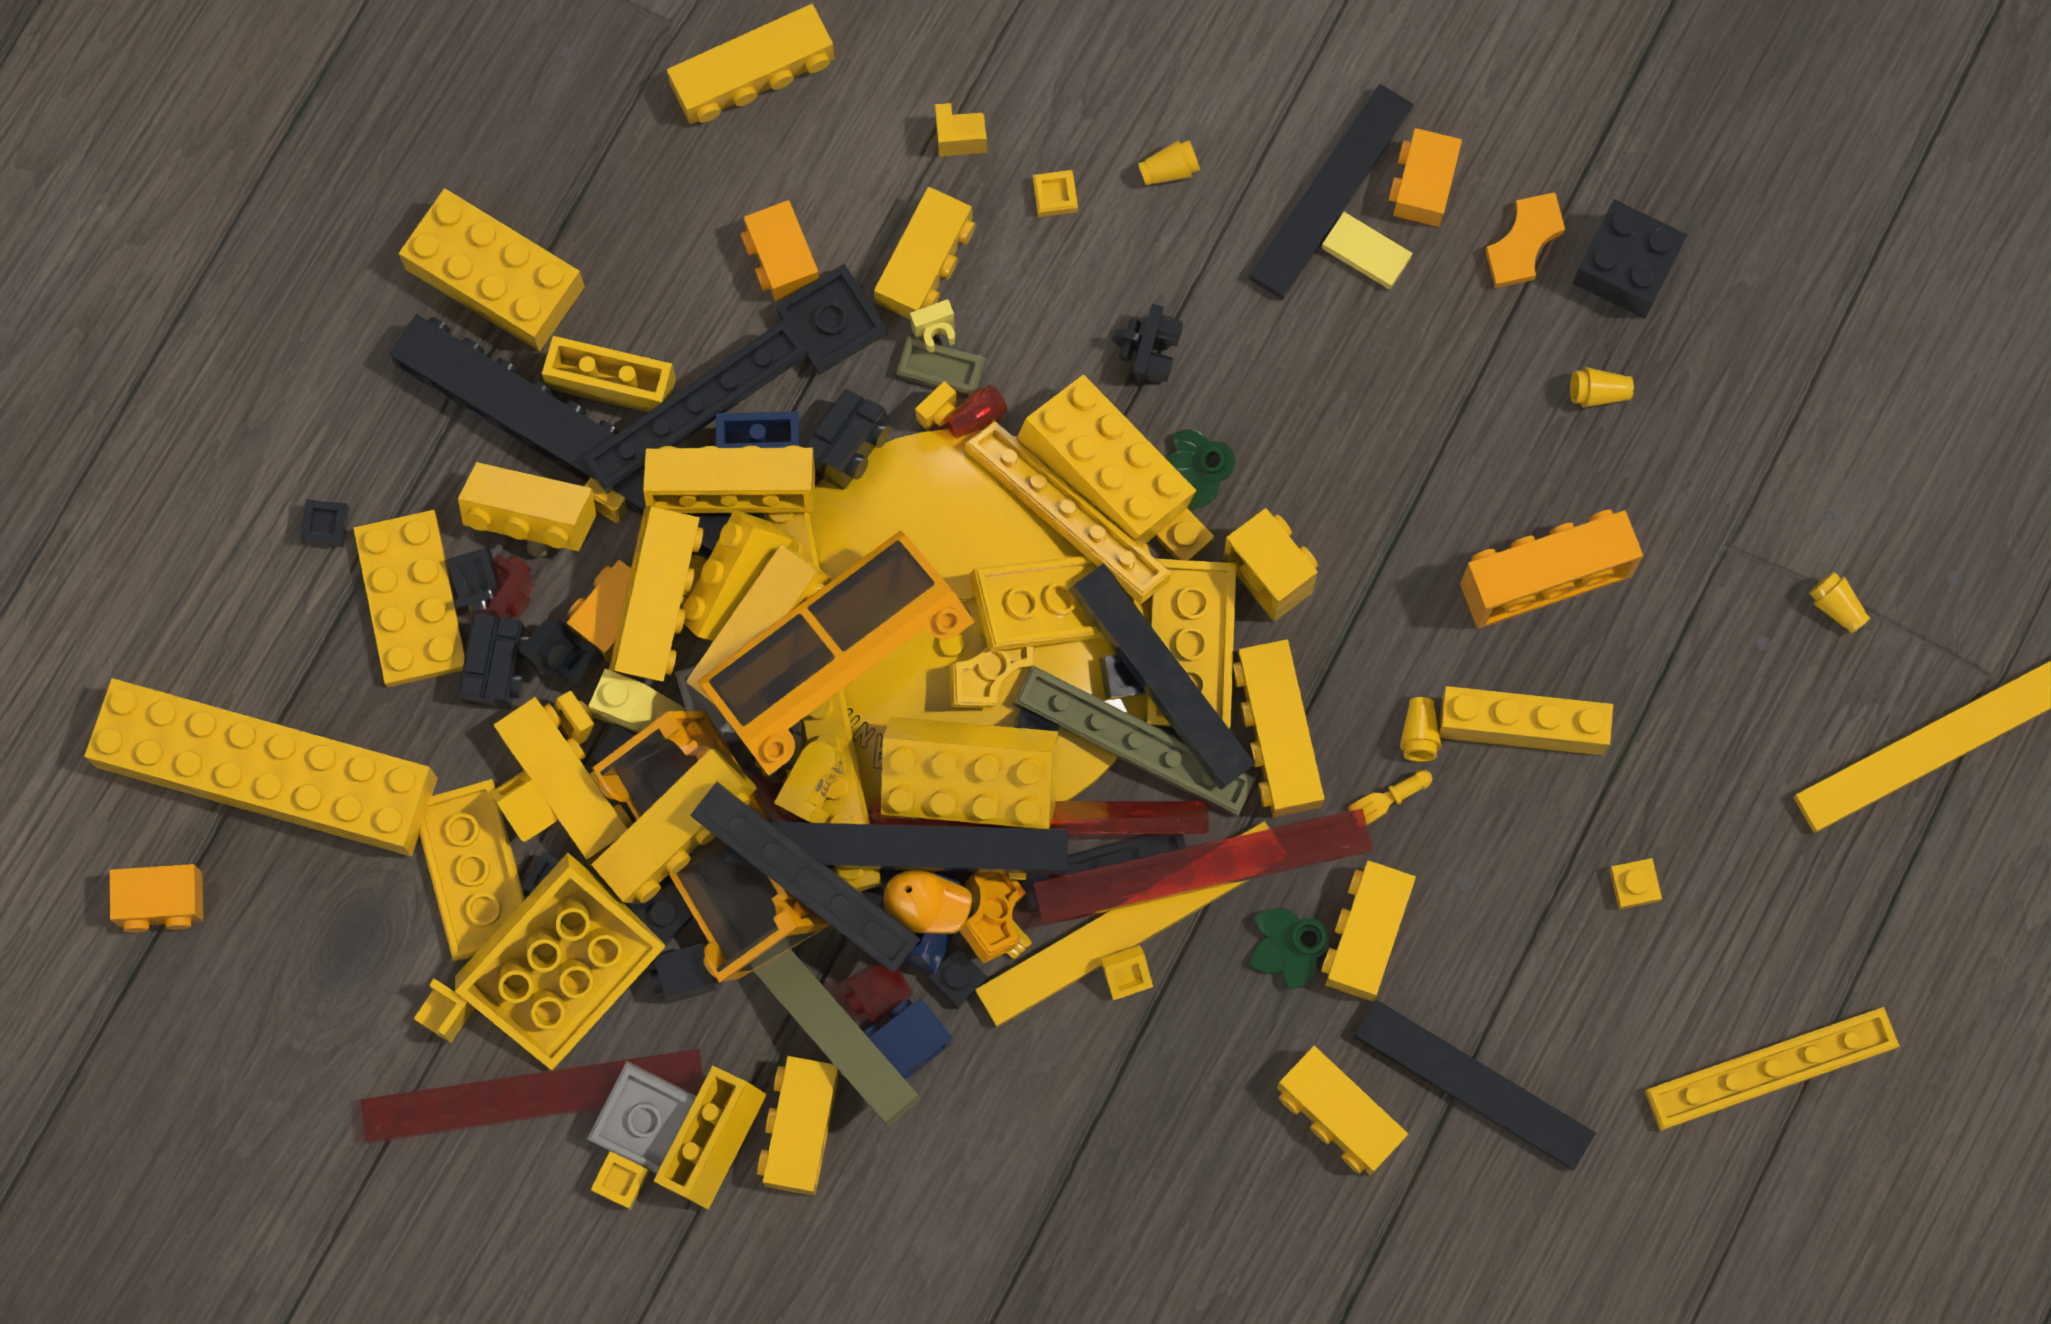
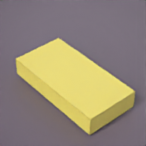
(1367, 250)

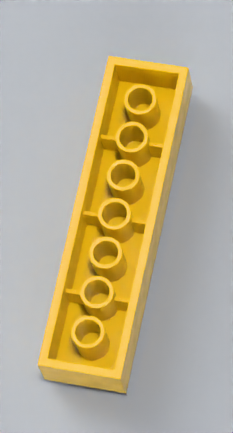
(261, 767)

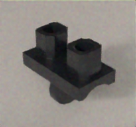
(1147, 363)

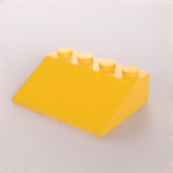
(558, 962)

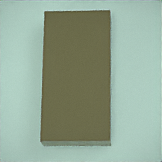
(955, 367)

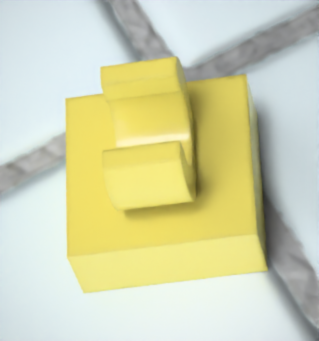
(933, 321)

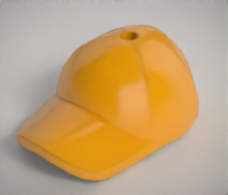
(931, 906)

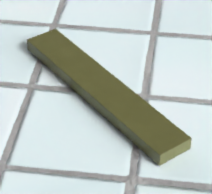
(1127, 738)
(838, 1036)

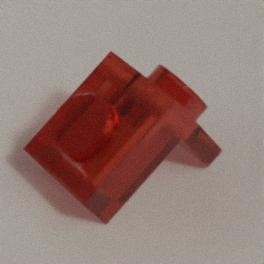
(514, 594)

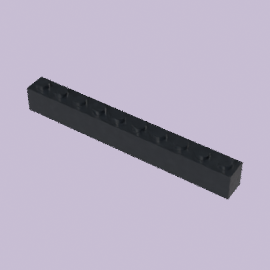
(519, 408)

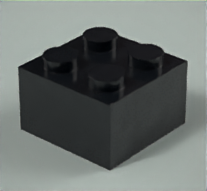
(1629, 258)

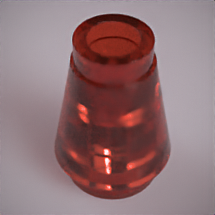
(976, 412)

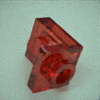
(877, 991)

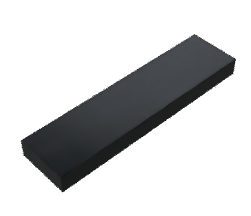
(1111, 854)

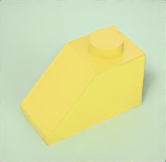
(628, 702)

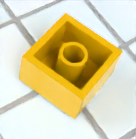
(1271, 563)

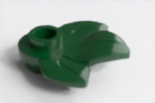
(1192, 463)
(1283, 948)

